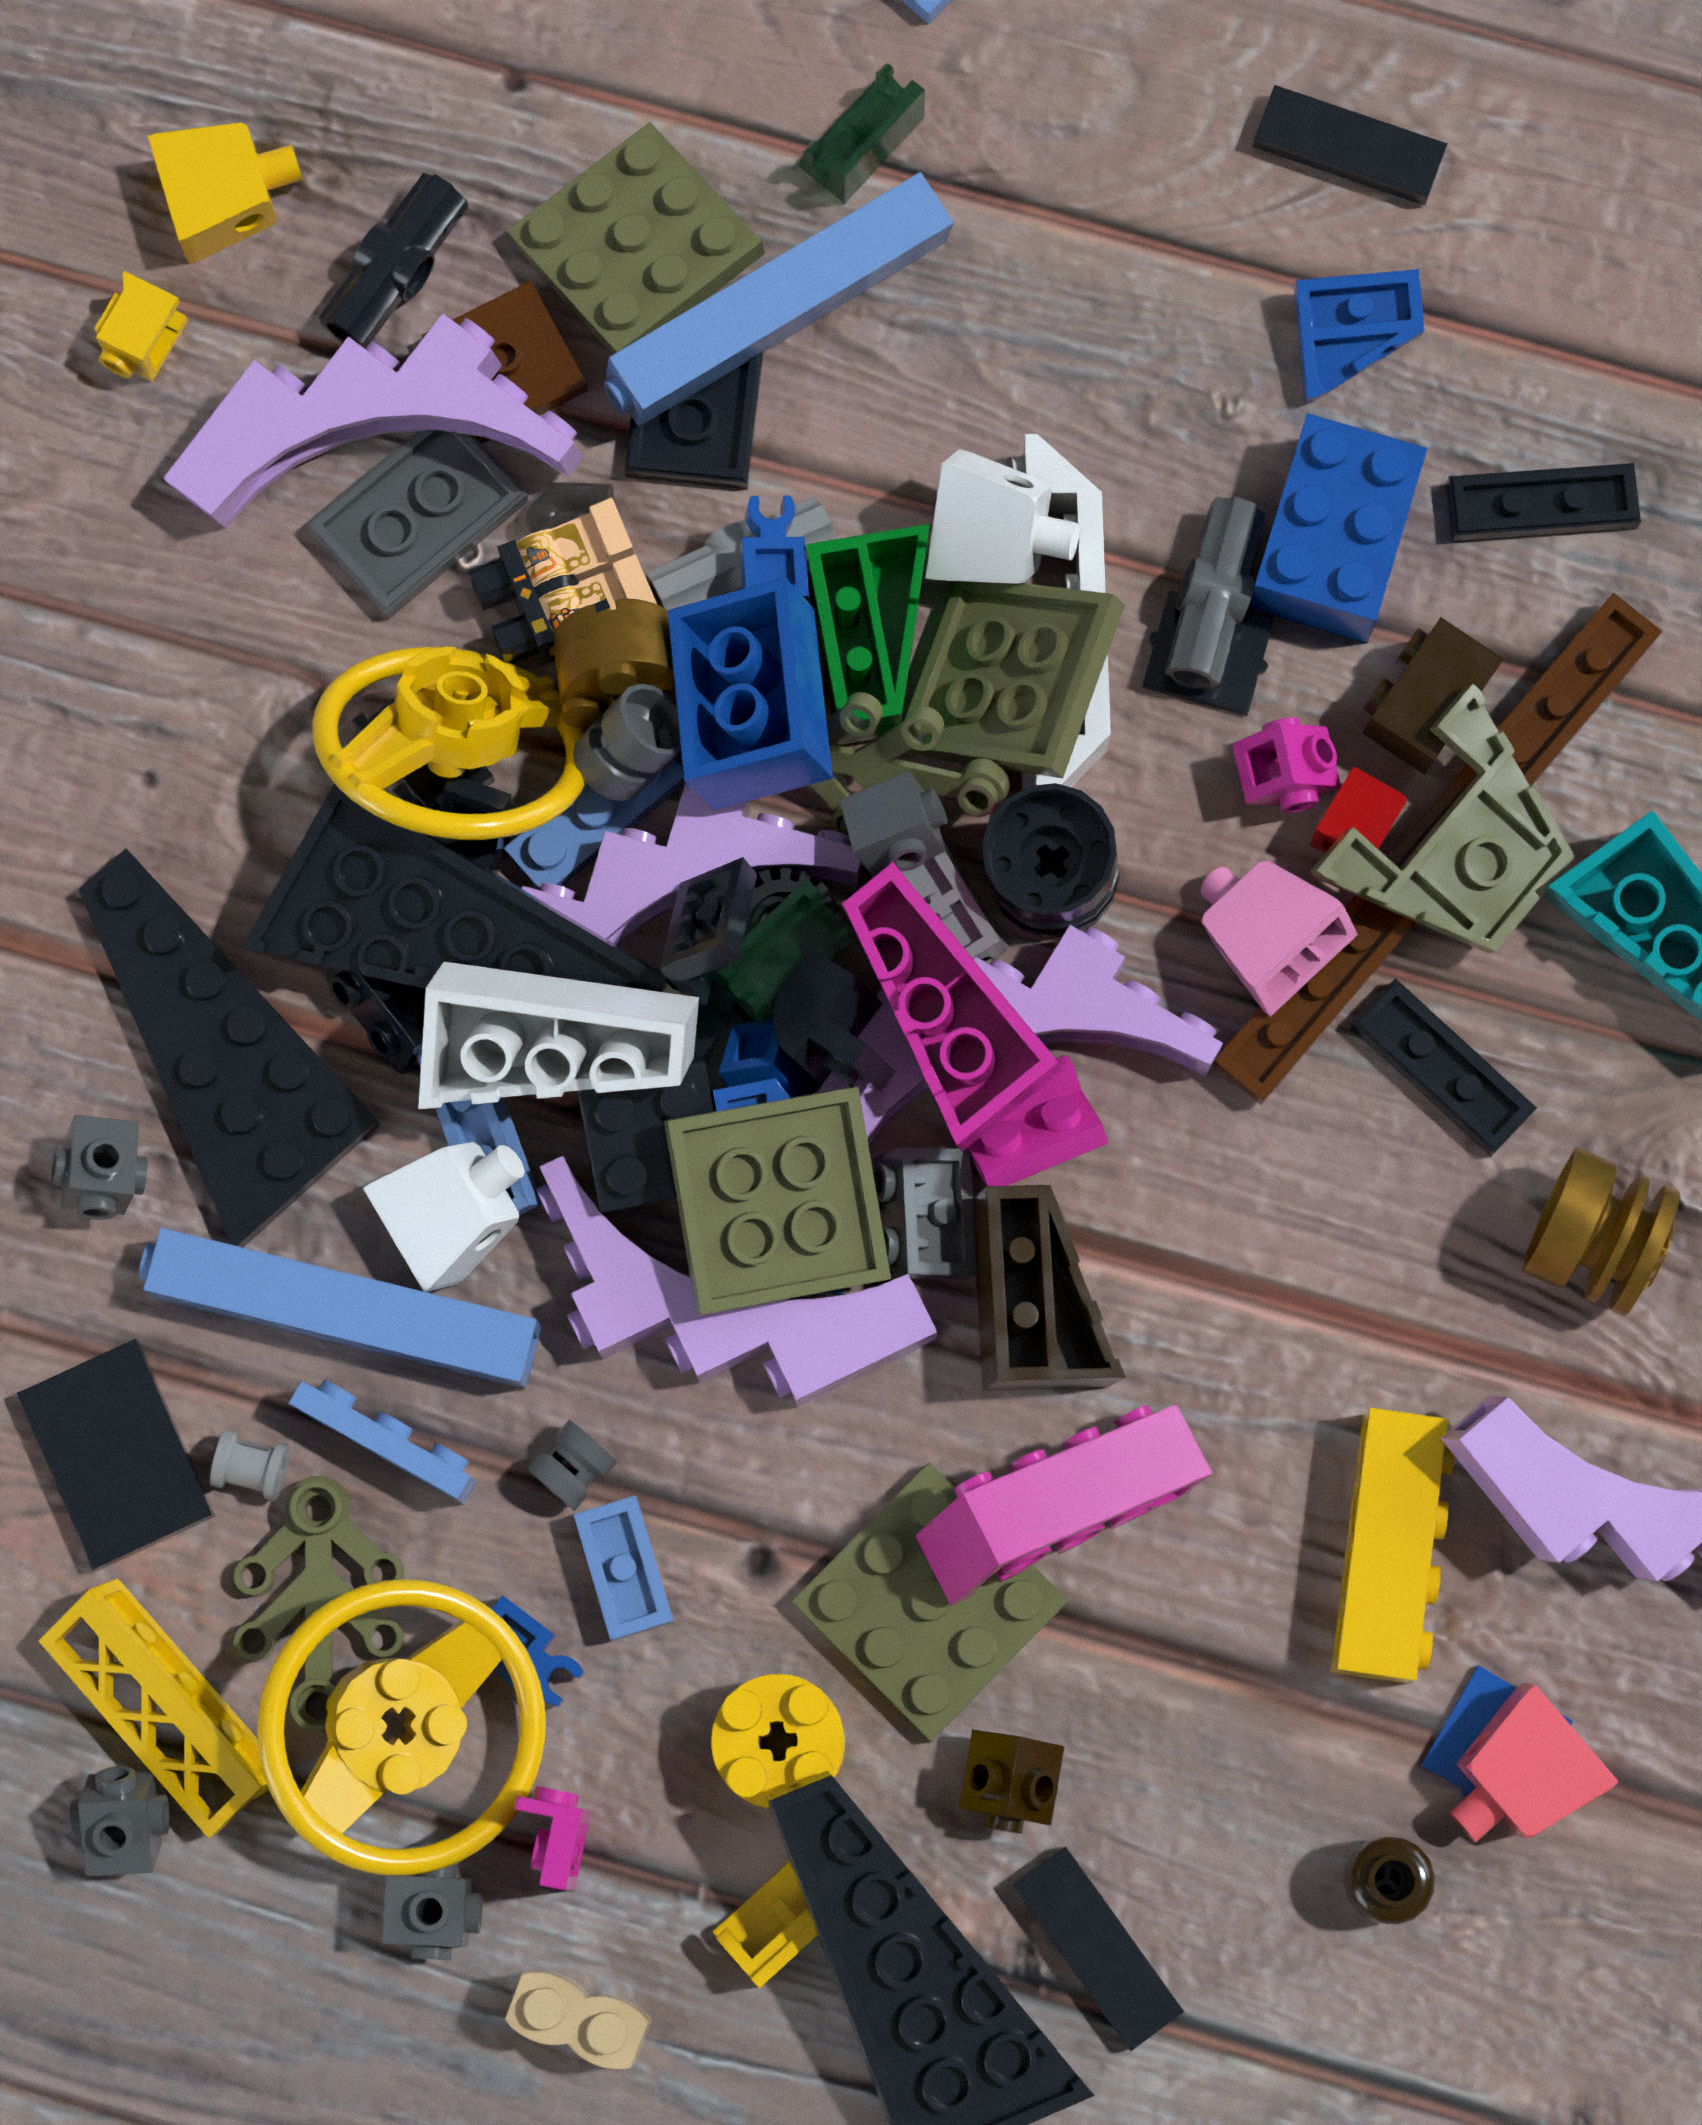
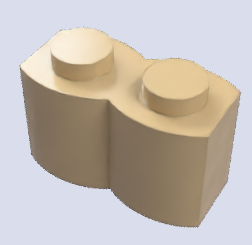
(561, 2012)

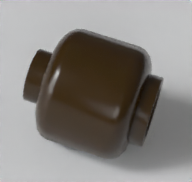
(1413, 1875)

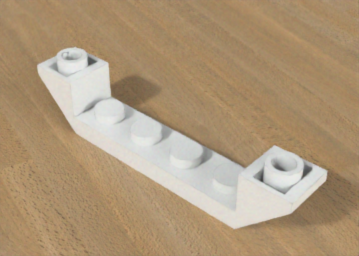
(1075, 495)

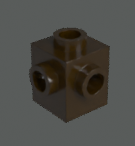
(1011, 1780)

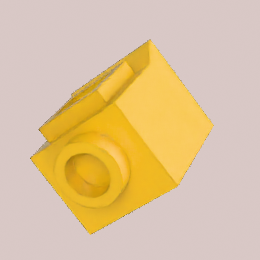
(138, 329)

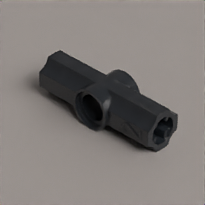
(394, 260)

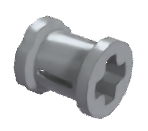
(249, 1465)

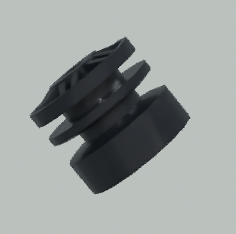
(1056, 826)

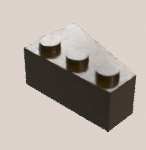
(1032, 1297)

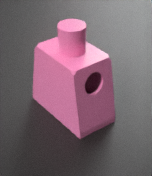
(1273, 929)

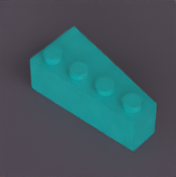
(1643, 905)

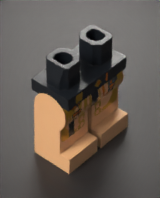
(556, 575)

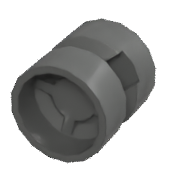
(629, 743)

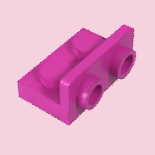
(1040, 1132)
(561, 1848)

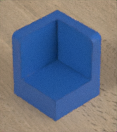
(756, 1055)

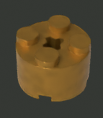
(607, 654)

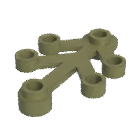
(877, 760)
(314, 1587)

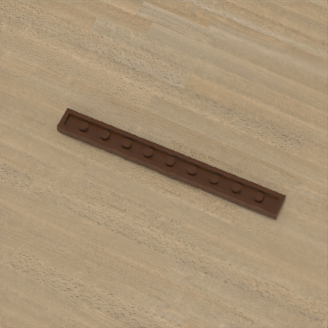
(1538, 732)

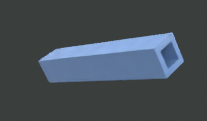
(777, 300)
(340, 1307)

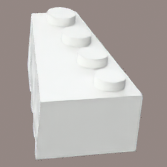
(547, 1035)

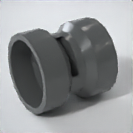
(582, 1454)

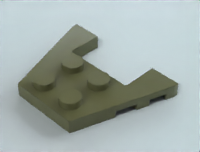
(1480, 860)

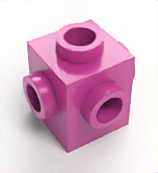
(1287, 765)

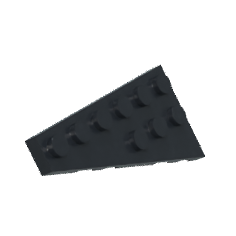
(406, 902)
(239, 1078)
(921, 2000)

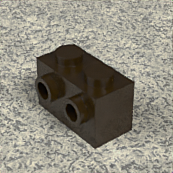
(1434, 675)

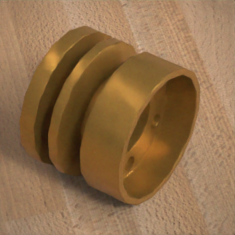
(1602, 1232)

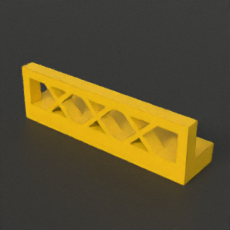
(173, 1685)

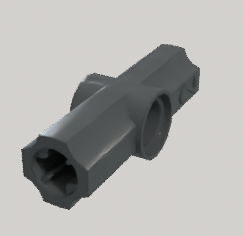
(1215, 593)

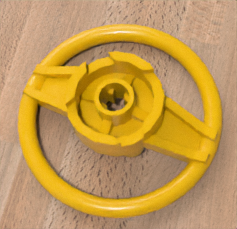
(448, 713)
(431, 1692)

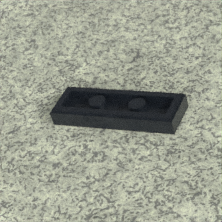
(1349, 145)
(1543, 502)
(1443, 1067)
(1098, 1948)

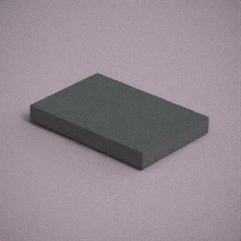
(416, 515)

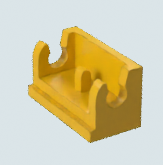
(768, 1927)

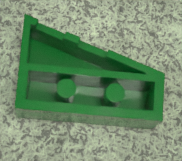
(866, 616)

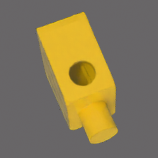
(219, 185)

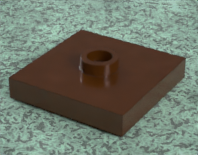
(529, 349)

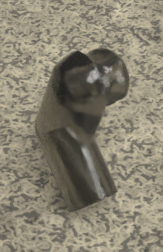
(564, 503)

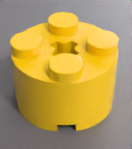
(749, 1716)

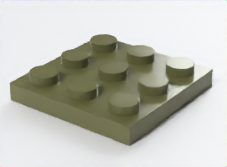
(635, 240)
(1015, 673)
(777, 1200)
(897, 1625)

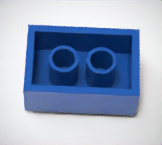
(1338, 528)
(749, 694)

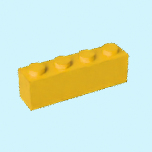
(1391, 1547)

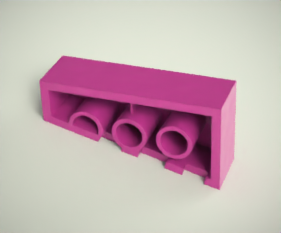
(957, 1022)

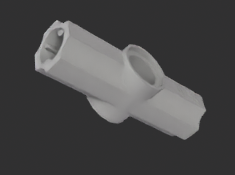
(717, 565)

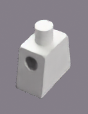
(993, 523)
(448, 1209)

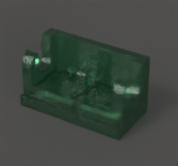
(865, 135)
(778, 947)

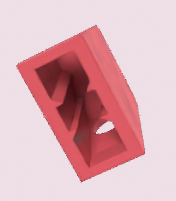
(1527, 1769)

